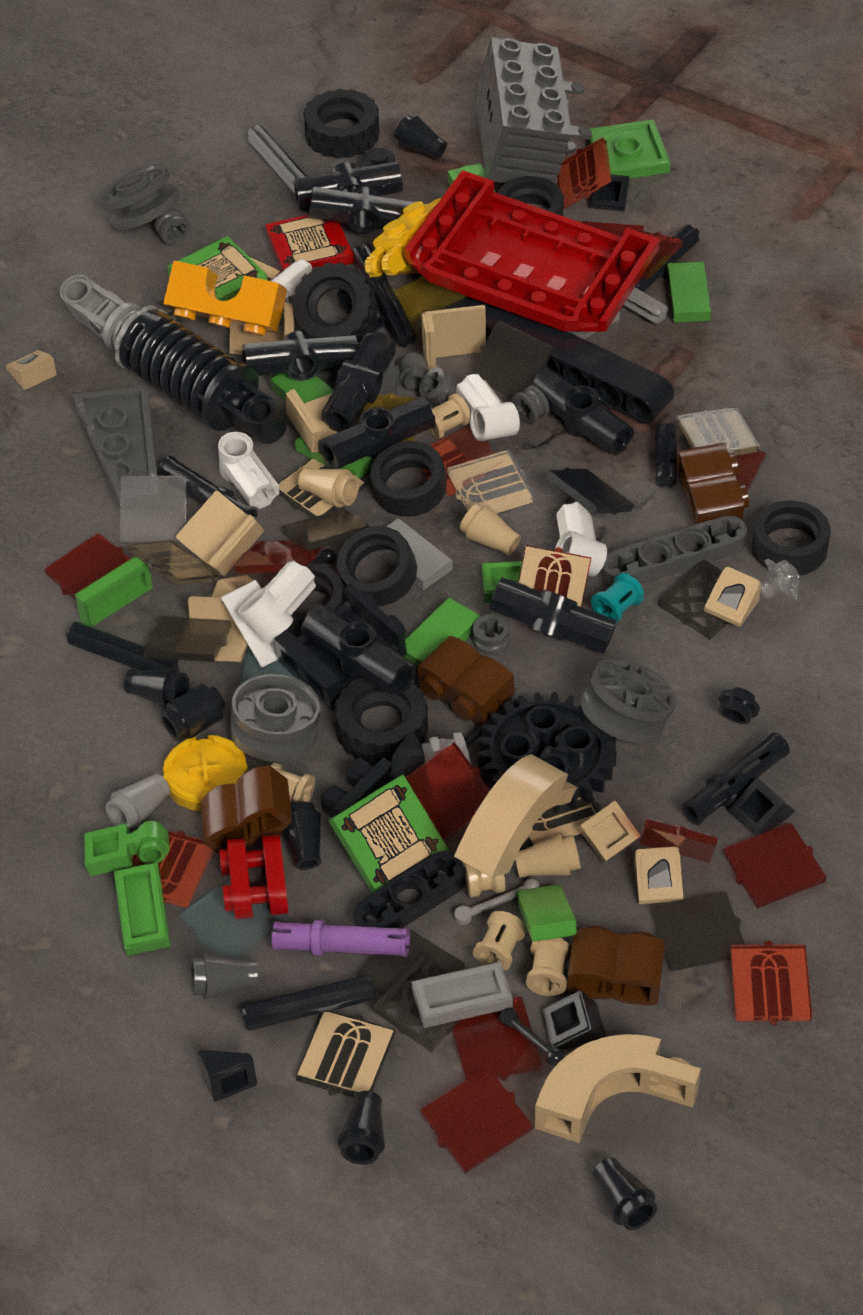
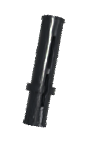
(200, 487)
(702, 803)

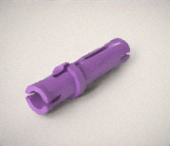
(340, 939)

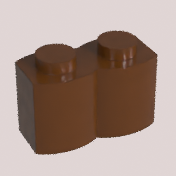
(711, 483)
(465, 680)
(246, 809)
(616, 965)

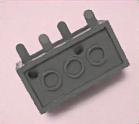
(524, 111)

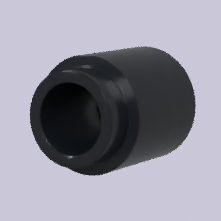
(193, 712)

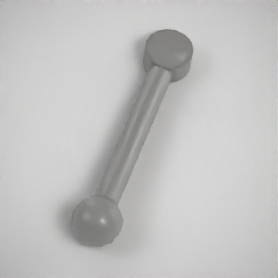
(464, 914)

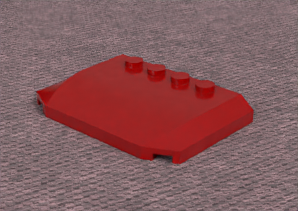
(528, 257)

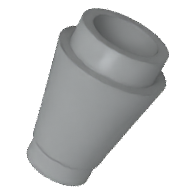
(137, 801)

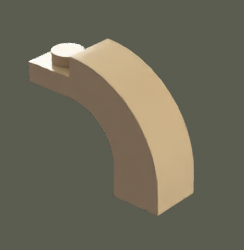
(510, 813)
(605, 1069)

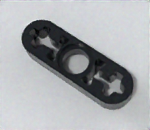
(416, 878)

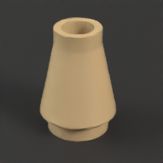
(332, 485)
(488, 529)
(549, 858)

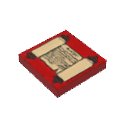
(308, 240)

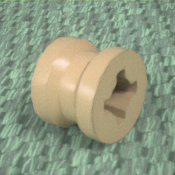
(477, 882)

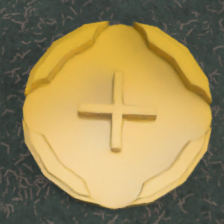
(200, 767)

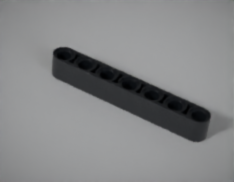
(617, 381)

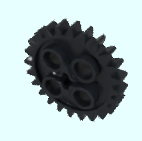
(554, 734)

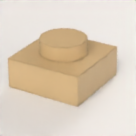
(609, 831)

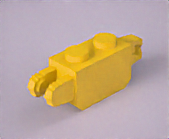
(391, 244)

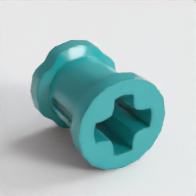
(617, 597)

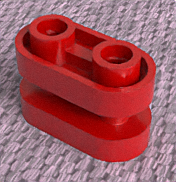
(237, 862)

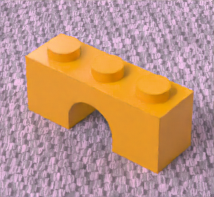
(255, 306)

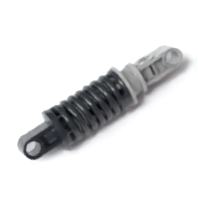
(176, 361)

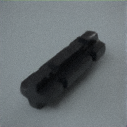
(666, 455)

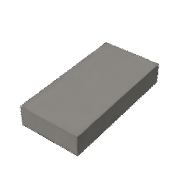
(430, 561)
(462, 994)

